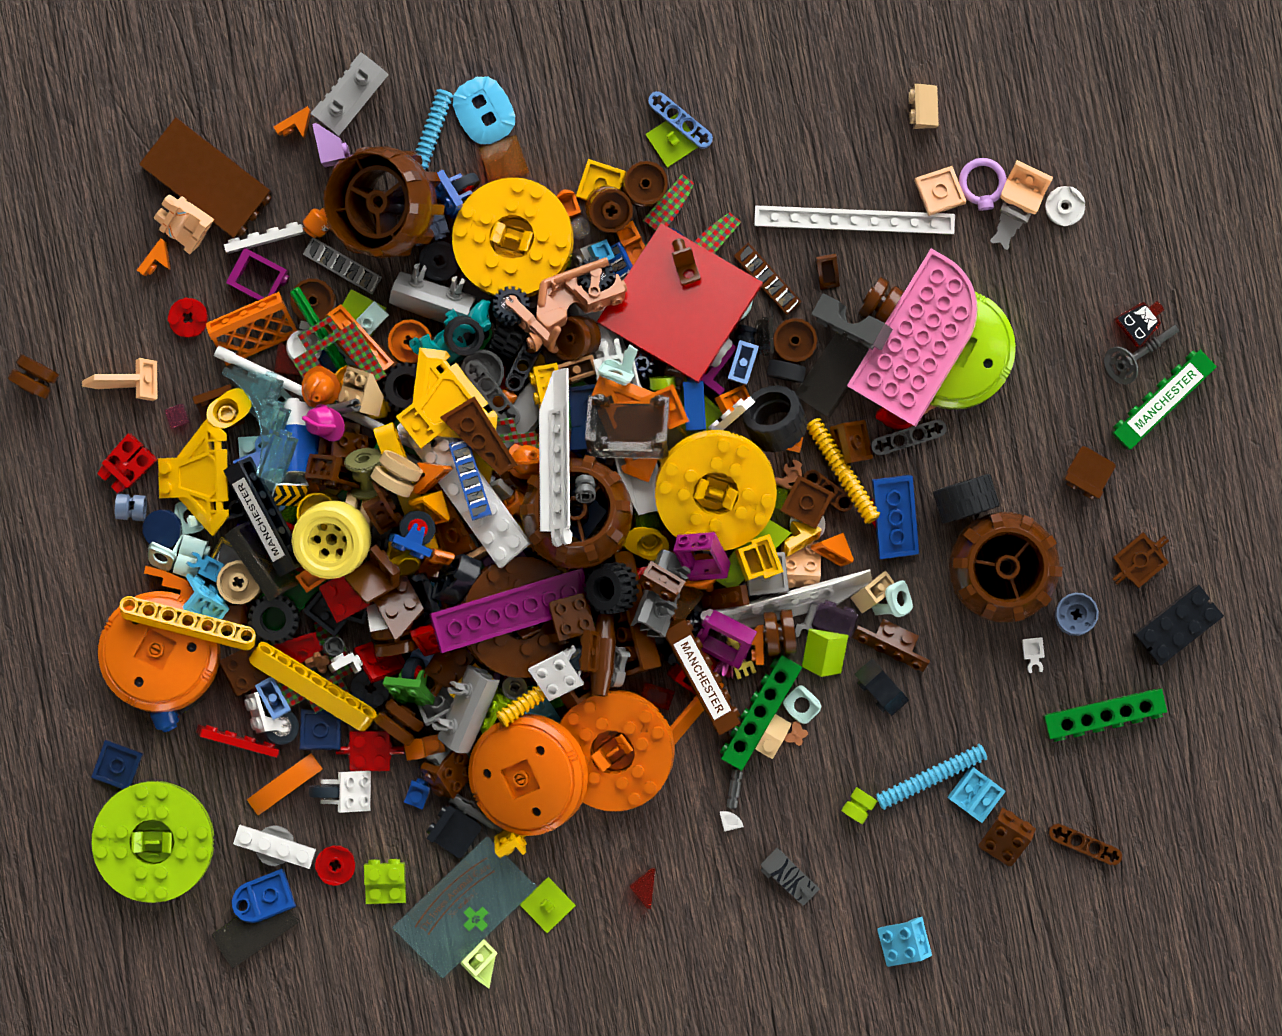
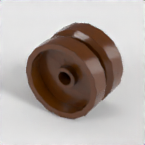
(651, 174)
(604, 198)
(322, 292)
(879, 301)
(578, 338)
(794, 352)
(32, 378)
(779, 632)
(388, 647)
(401, 719)

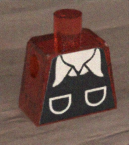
(1140, 322)

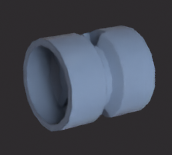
(123, 507)

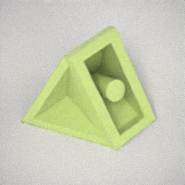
(480, 962)

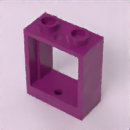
(241, 265)
(717, 567)
(731, 629)

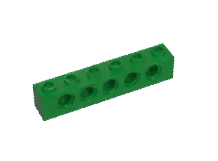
(1153, 697)
(739, 759)

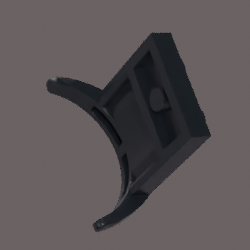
(424, 591)

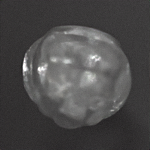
(580, 228)

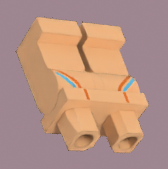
(183, 222)

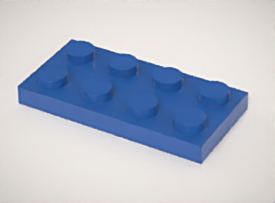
(897, 520)

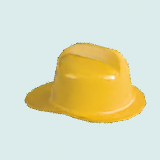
(229, 408)
(646, 542)

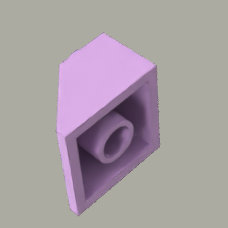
(330, 147)

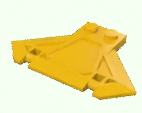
(437, 395)
(199, 477)

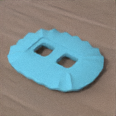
(496, 103)

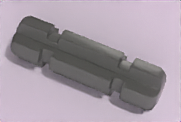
(734, 788)

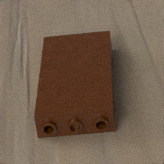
(206, 178)

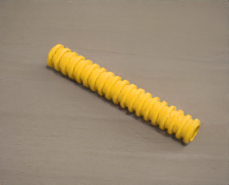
(842, 470)
(522, 705)

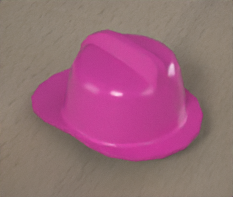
(324, 422)

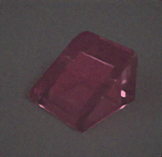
(177, 416)

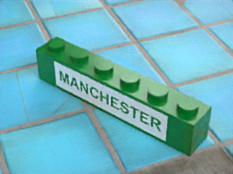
(1164, 399)

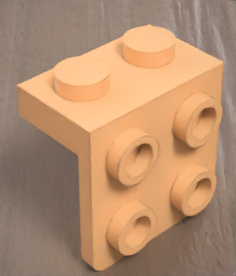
(1025, 187)
(803, 567)

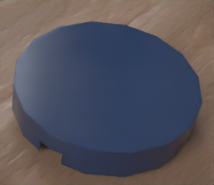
(162, 528)

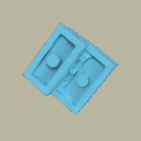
(976, 794)

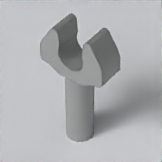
(808, 620)

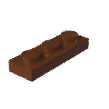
(725, 598)

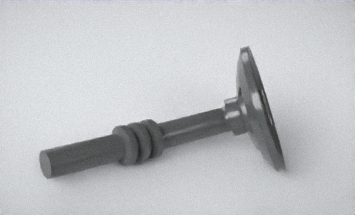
(1126, 361)

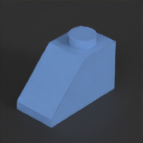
(273, 698)

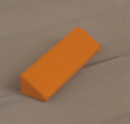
(687, 718)

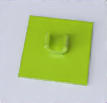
(670, 143)
(547, 904)

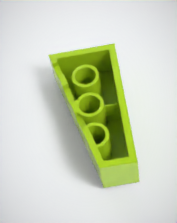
(735, 575)

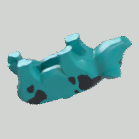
(462, 335)

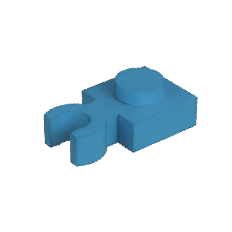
(208, 567)

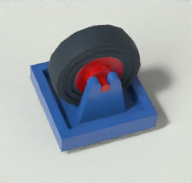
(455, 190)
(415, 531)

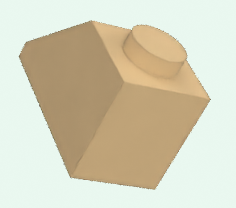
(872, 592)
(773, 736)

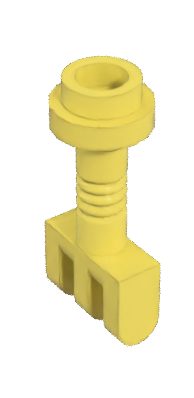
(745, 664)

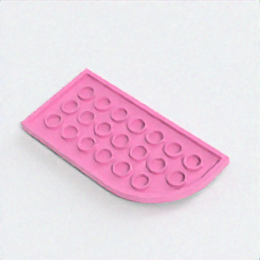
(926, 340)

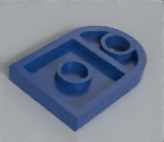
(264, 896)

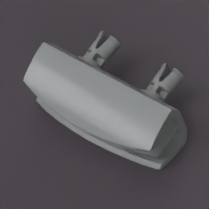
(349, 94)
(428, 298)
(527, 409)
(467, 710)

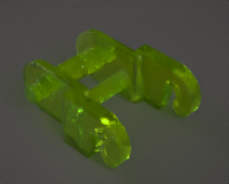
(289, 513)

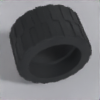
(779, 435)
(966, 498)

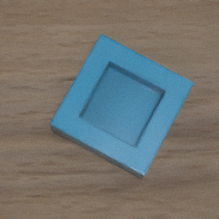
(601, 250)

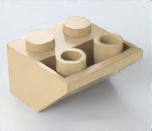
(924, 106)
(363, 387)

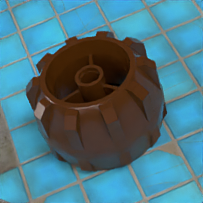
(351, 201)
(600, 546)
(963, 562)

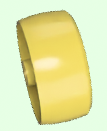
(351, 526)

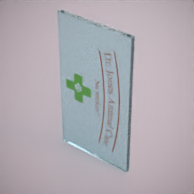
(464, 907)

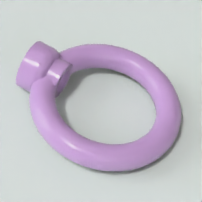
(984, 202)

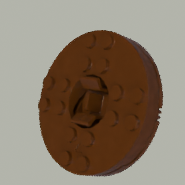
(521, 649)

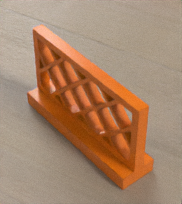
(246, 317)

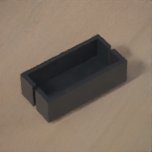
(1178, 624)

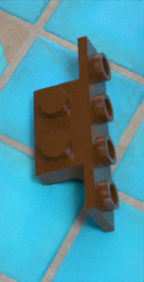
(382, 510)
(894, 642)

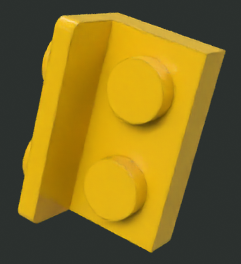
(540, 379)
(506, 842)

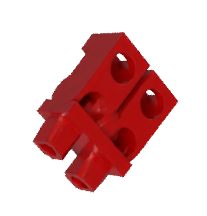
(123, 468)

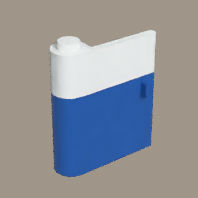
(307, 442)

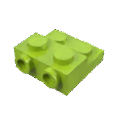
(385, 881)

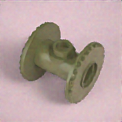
(362, 465)

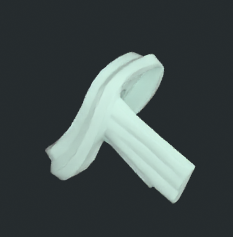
(624, 369)
(192, 524)
(168, 553)
(891, 596)
(806, 717)

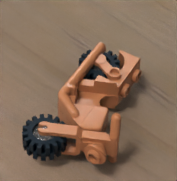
(556, 296)

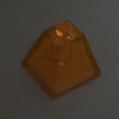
(504, 159)

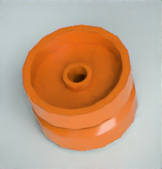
(401, 334)

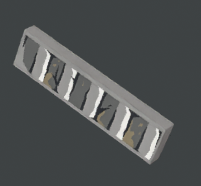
(342, 265)

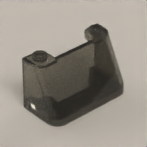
(628, 429)

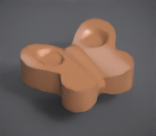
(318, 661)
(796, 734)

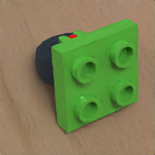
(410, 684)

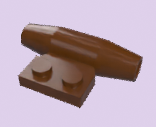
(599, 654)

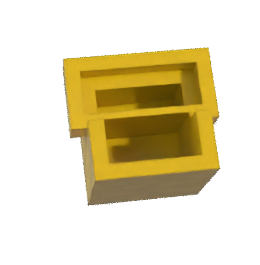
(759, 559)

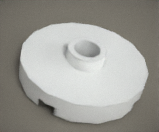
(1075, 203)

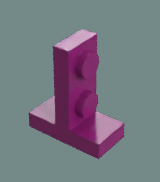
(712, 372)

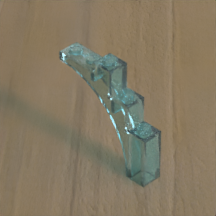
(276, 442)

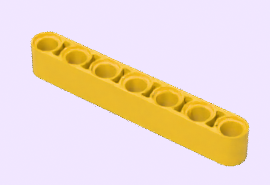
(388, 439)
(180, 616)
(312, 686)

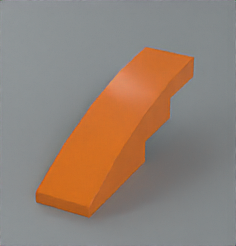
(171, 580)

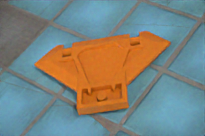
(632, 394)

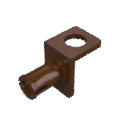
(684, 261)

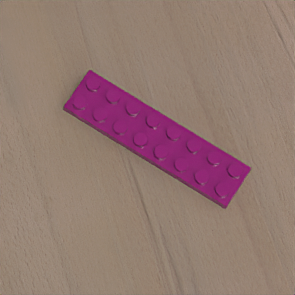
(503, 611)

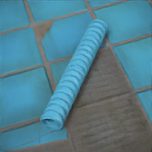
(433, 126)
(932, 776)

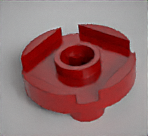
(199, 317)
(326, 872)

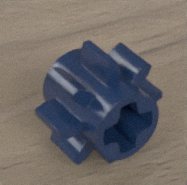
(641, 360)

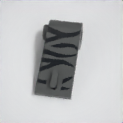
(789, 876)

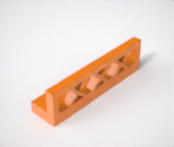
(342, 319)

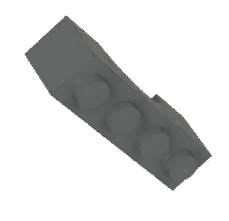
(870, 330)

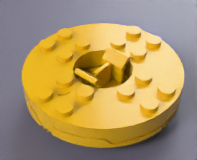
(512, 236)
(716, 486)

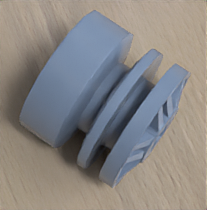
(1087, 610)

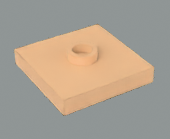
(940, 191)

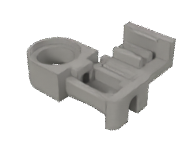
(620, 660)

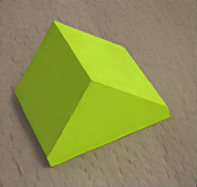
(824, 652)

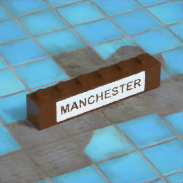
(701, 677)

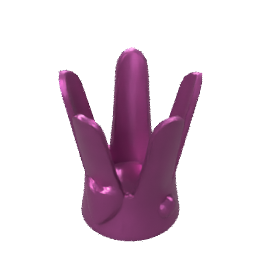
(726, 669)

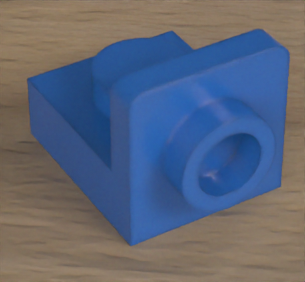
(417, 793)

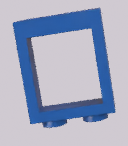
(694, 405)

